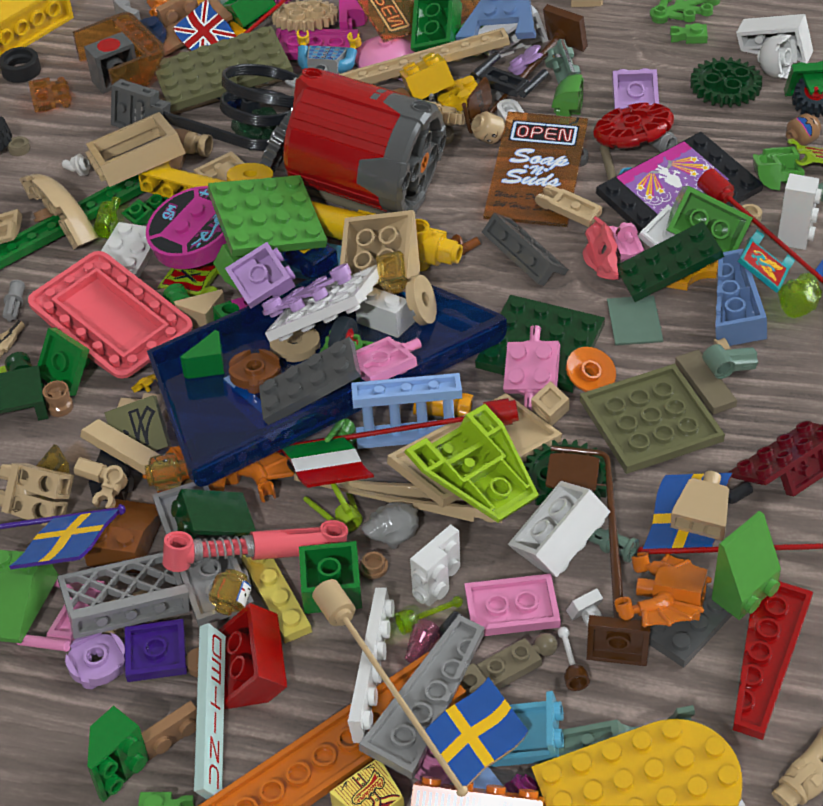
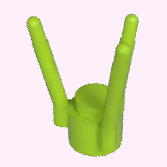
(344, 513)

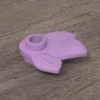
(521, 62)

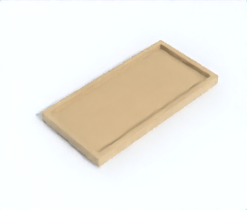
(526, 435)

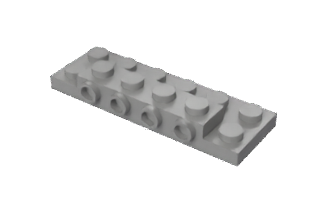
(200, 573)

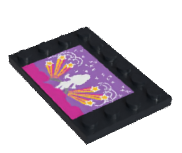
(653, 184)

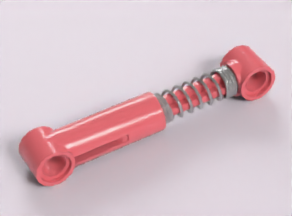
(182, 550)

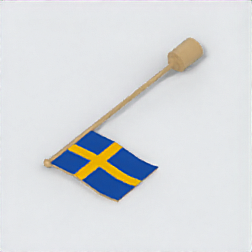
(465, 735)

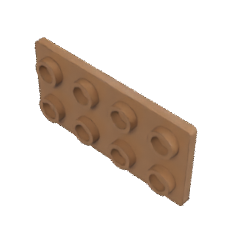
(175, 10)

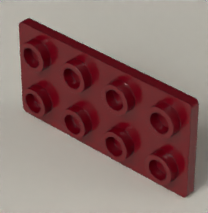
(793, 458)

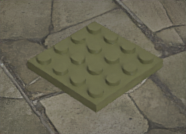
(651, 418)

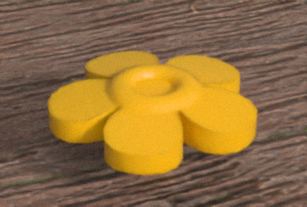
(143, 383)

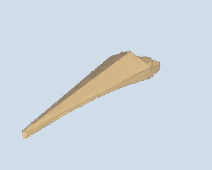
(412, 495)

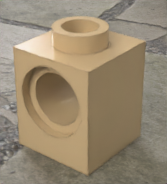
(550, 403)

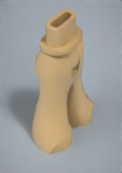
(803, 777)

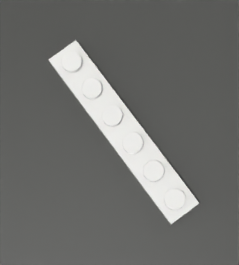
(365, 691)

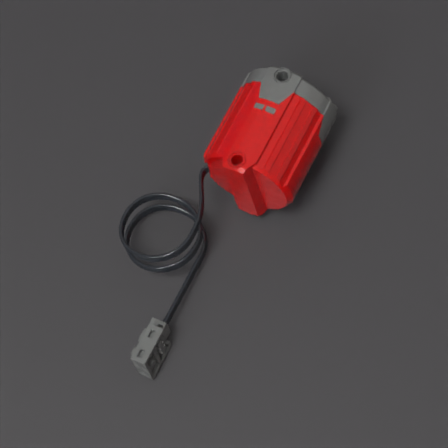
(339, 136)

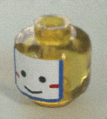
(229, 591)

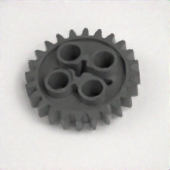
(274, 152)

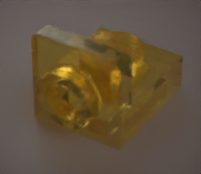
(391, 272)

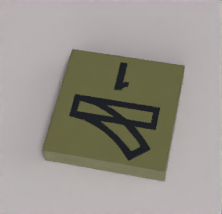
(141, 422)

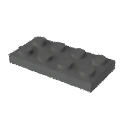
(309, 380)

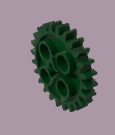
(726, 82)
(538, 466)

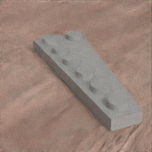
(428, 694)

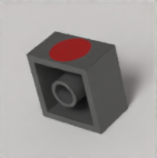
(108, 54)

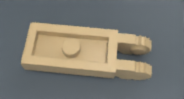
(568, 205)

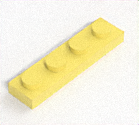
(277, 597)

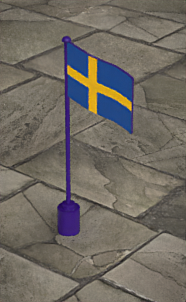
(64, 537)

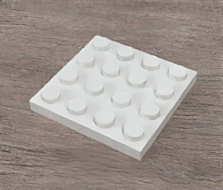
(340, 298)

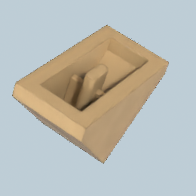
(200, 307)

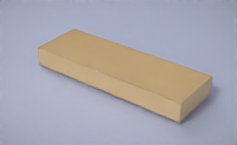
(118, 445)

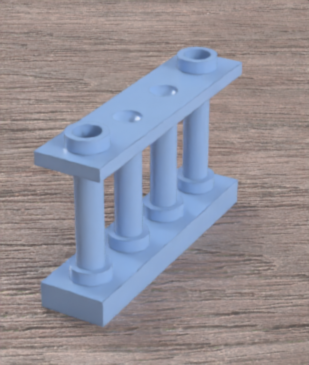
(403, 391)

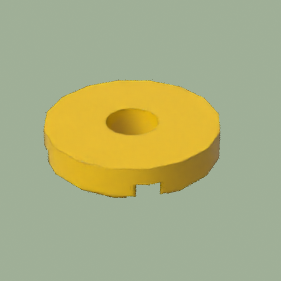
(249, 171)

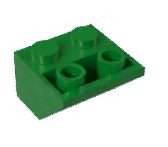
(114, 752)

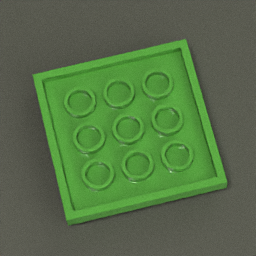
(266, 211)

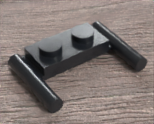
(505, 81)

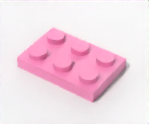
(513, 604)

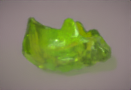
(800, 295)

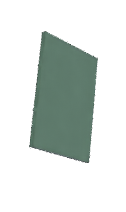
(634, 321)

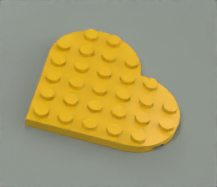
(649, 766)

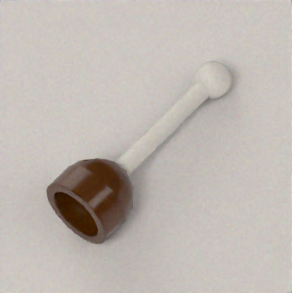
(575, 676)

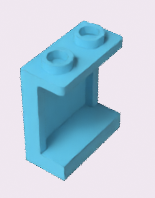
(543, 734)

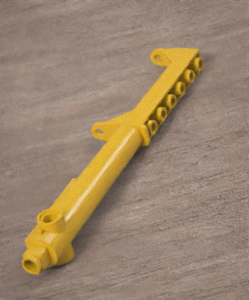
(432, 243)

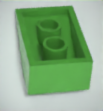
(746, 568)
(21, 595)

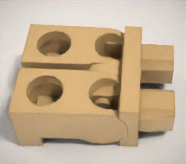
(25, 486)

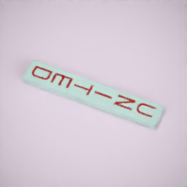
(210, 712)

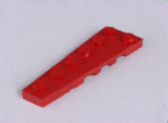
(767, 655)

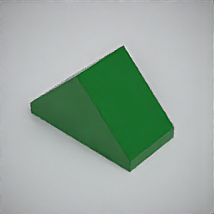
(204, 358)

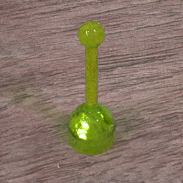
(406, 618)

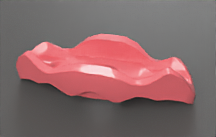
(605, 263)

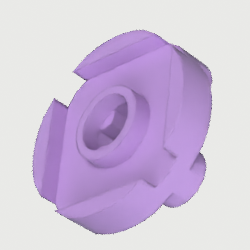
(96, 673)

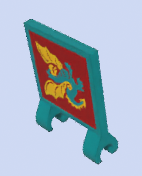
(763, 264)

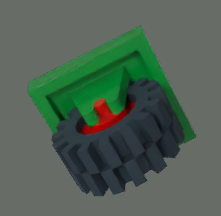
(806, 87)

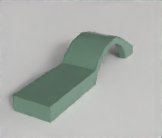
(586, 735)

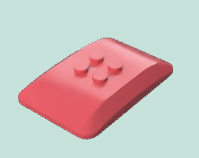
(109, 313)

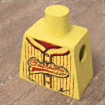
(368, 788)

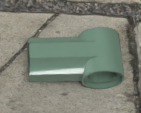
(725, 362)

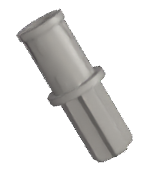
(13, 300)

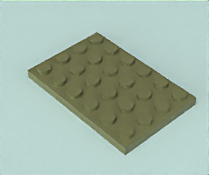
(197, 74)

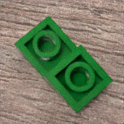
(140, 212)

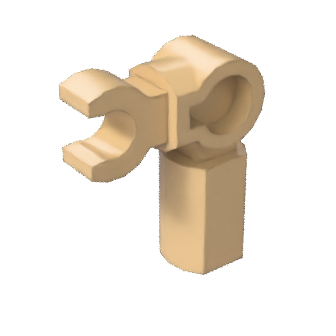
(111, 477)

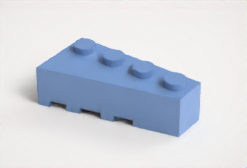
(738, 306)

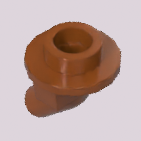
(467, 246)

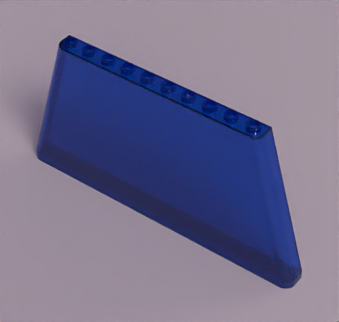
(224, 425)

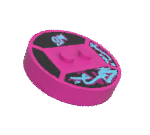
(185, 230)

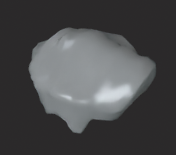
(392, 524)

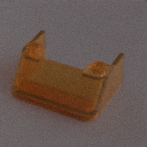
(147, 47)

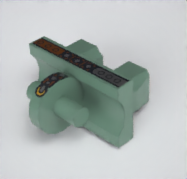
(561, 61)

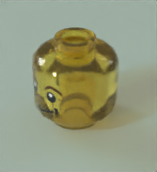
(165, 471)

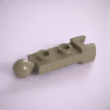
(510, 663)

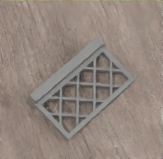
(128, 608)

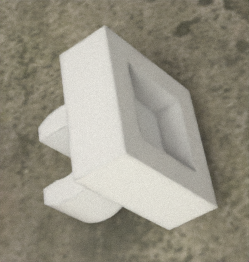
(585, 606)

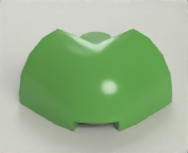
(569, 96)
(776, 164)

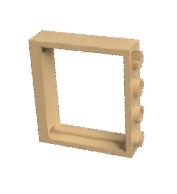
(138, 159)

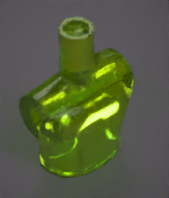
(107, 218)

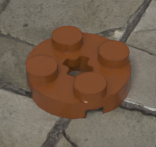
(253, 369)

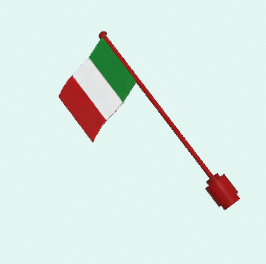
(338, 461)

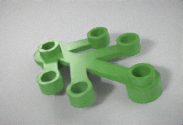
(661, 12)

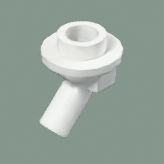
(77, 164)

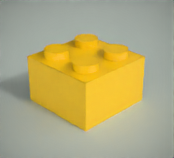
(426, 76)

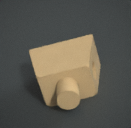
(702, 507)

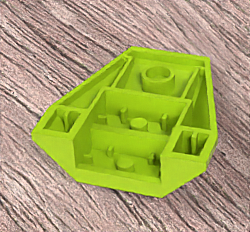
(478, 465)

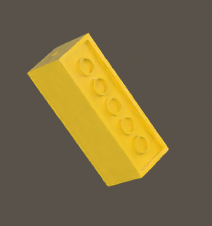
(29, 20)

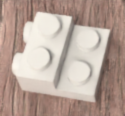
(434, 565)

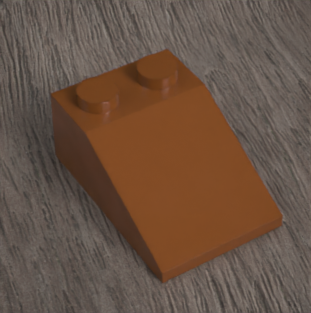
(126, 536)

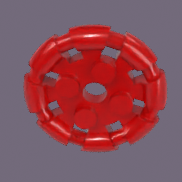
(633, 125)

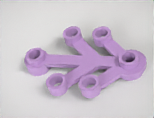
(316, 290)

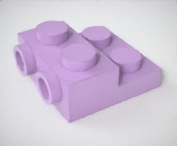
(634, 87)
(261, 275)

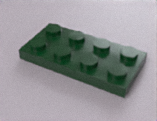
(669, 261)

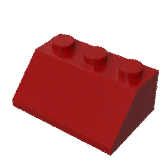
(253, 658)

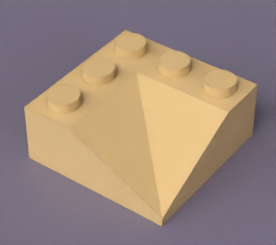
(377, 235)

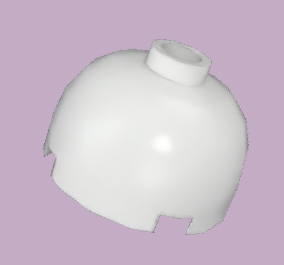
(778, 55)

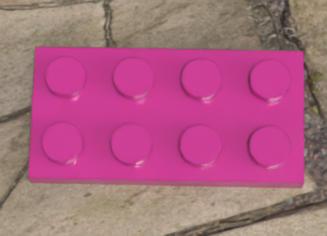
(322, 37)

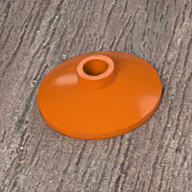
(593, 362)

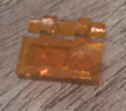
(43, 95)

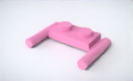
(60, 635)

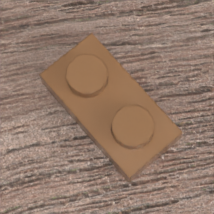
(170, 730)

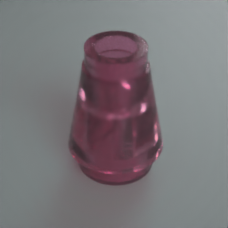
(422, 639)

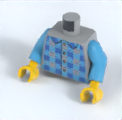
(326, 57)

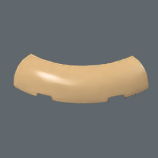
(62, 204)

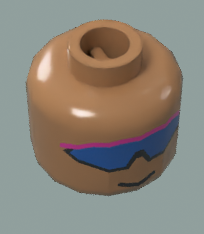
(804, 129)

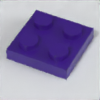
(155, 650)

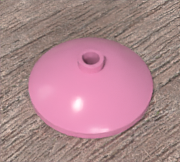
(377, 51)

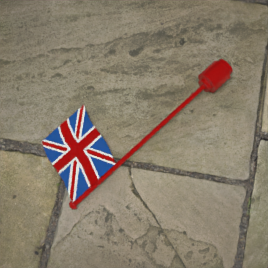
(207, 27)

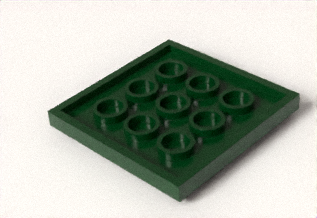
(568, 326)

